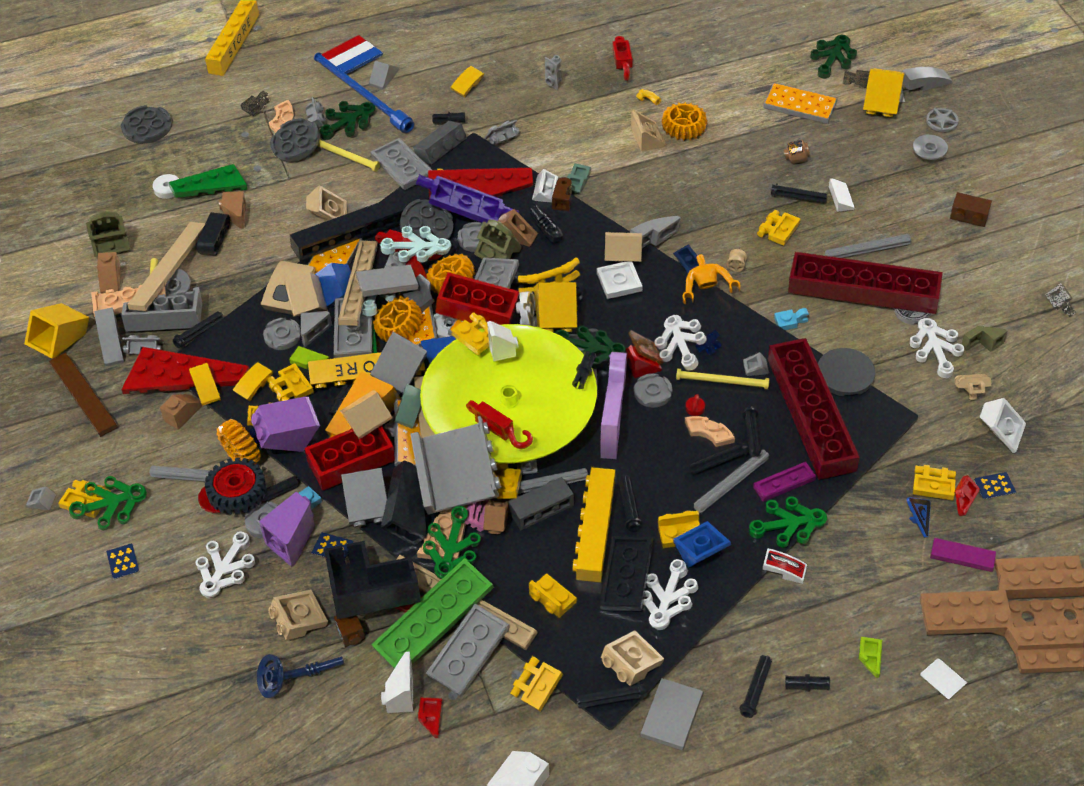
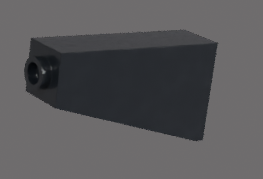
(404, 505)

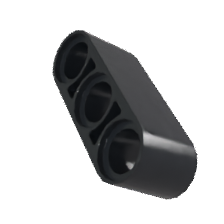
(213, 233)

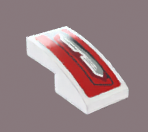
(782, 563)

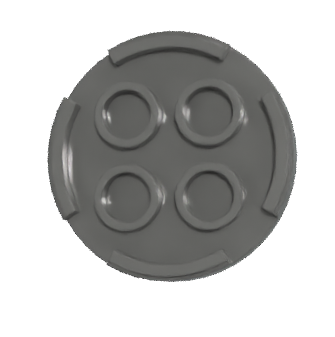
(146, 124)
(295, 140)
(421, 213)
(847, 371)

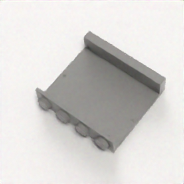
(455, 467)

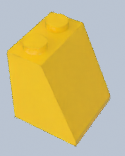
(883, 91)
(556, 305)
(55, 329)

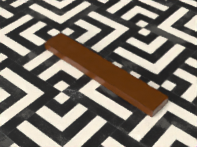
(83, 394)

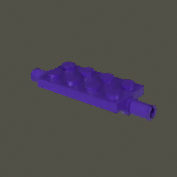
(463, 199)

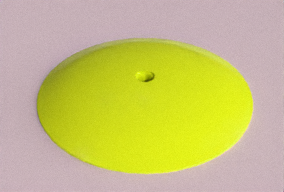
(527, 388)

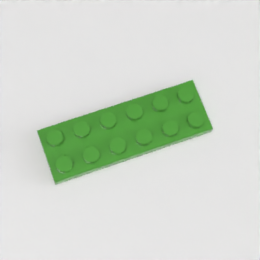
(434, 614)

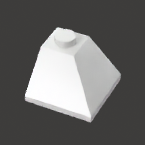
(1003, 422)
(399, 687)
(521, 770)

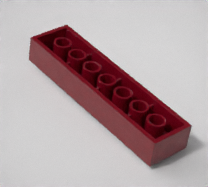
(865, 282)
(813, 409)

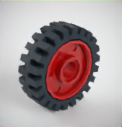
(235, 486)

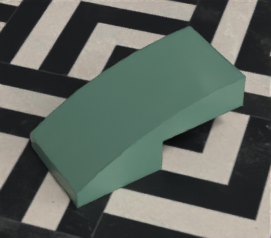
(579, 177)
(409, 406)

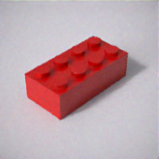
(464, 296)
(348, 454)

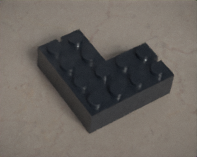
(366, 587)

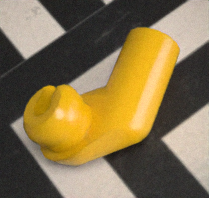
(648, 94)

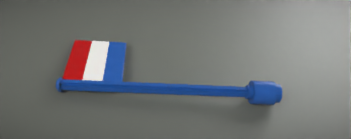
(350, 57)

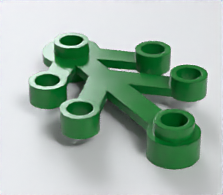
(110, 501)
(790, 521)
(450, 547)

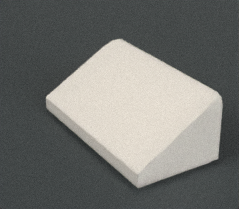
(544, 186)
(840, 195)

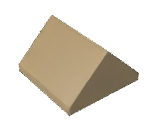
(646, 132)
(623, 246)
(305, 294)
(366, 414)

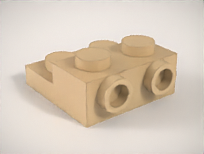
(297, 614)
(631, 658)

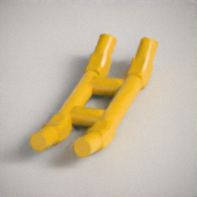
(557, 272)

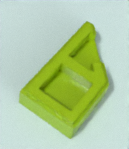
(870, 654)

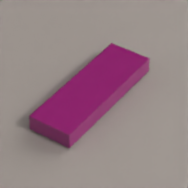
(784, 481)
(963, 554)

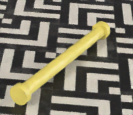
(374, 165)
(722, 379)

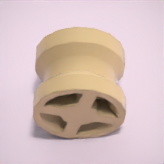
(736, 260)

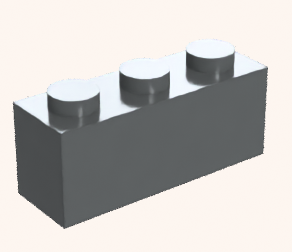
(440, 142)
(541, 503)

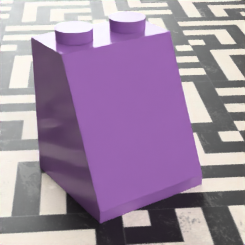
(286, 424)
(288, 527)

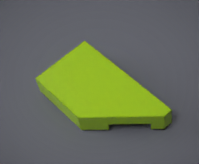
(303, 356)

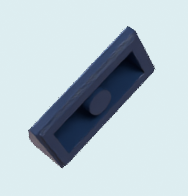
(687, 258)

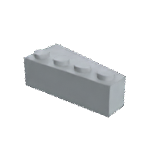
(165, 312)

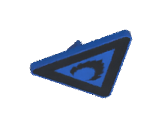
(921, 513)

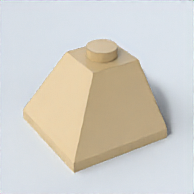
(325, 204)

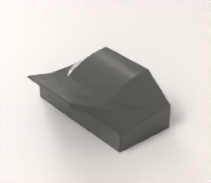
(421, 295)

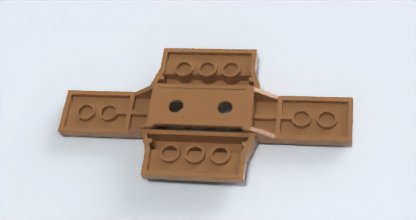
(1041, 645)

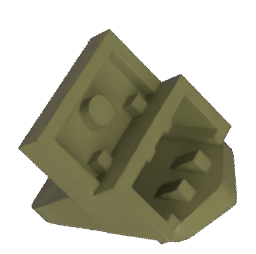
(107, 233)
(496, 241)

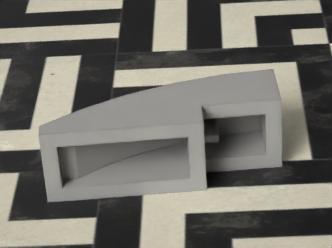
(925, 78)
(657, 230)
(109, 336)

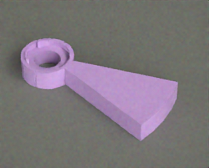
(613, 405)

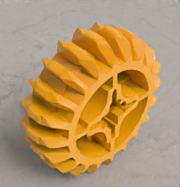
(684, 121)
(454, 264)
(398, 316)
(237, 441)

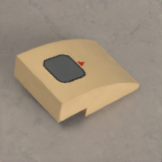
(276, 295)

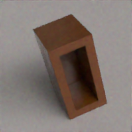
(970, 209)

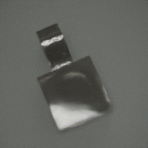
(860, 78)
(255, 104)
(1059, 299)

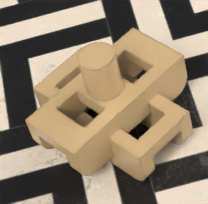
(973, 383)

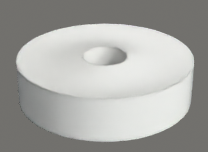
(161, 186)

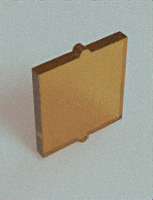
(645, 347)

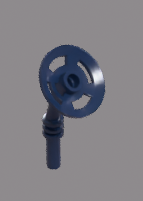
(278, 675)

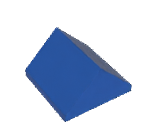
(334, 281)
(700, 543)

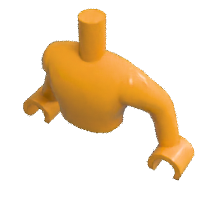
(706, 277)

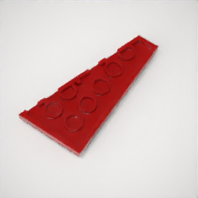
(488, 181)
(171, 371)

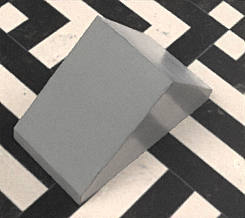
(382, 74)
(313, 325)

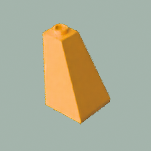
(362, 386)

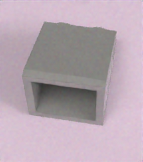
(399, 362)
(364, 496)

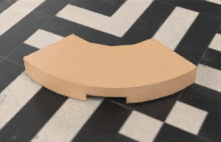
(284, 113)
(715, 432)

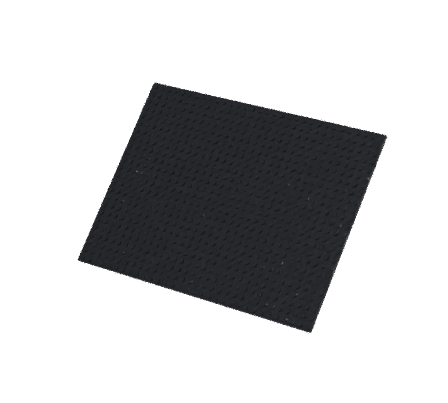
(651, 444)

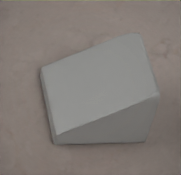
(755, 365)
(41, 499)

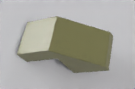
(988, 336)

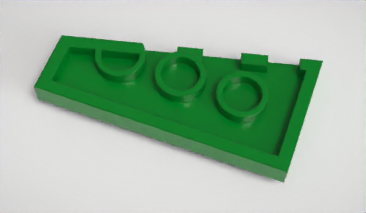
(222, 178)

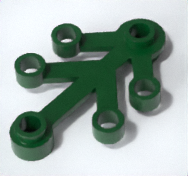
(840, 42)
(365, 110)
(593, 344)

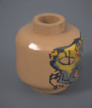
(797, 151)

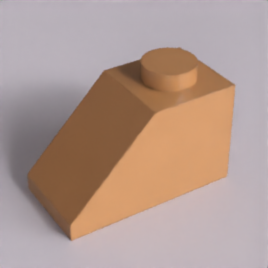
(234, 205)
(519, 227)
(108, 271)
(179, 409)
(496, 515)

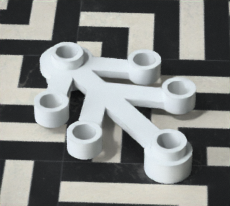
(673, 325)
(929, 328)
(225, 566)
(669, 595)

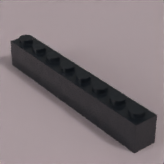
(351, 226)

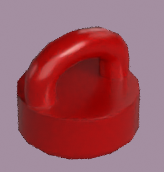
(695, 406)

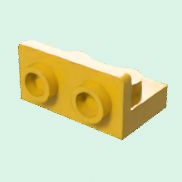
(674, 525)
(552, 595)

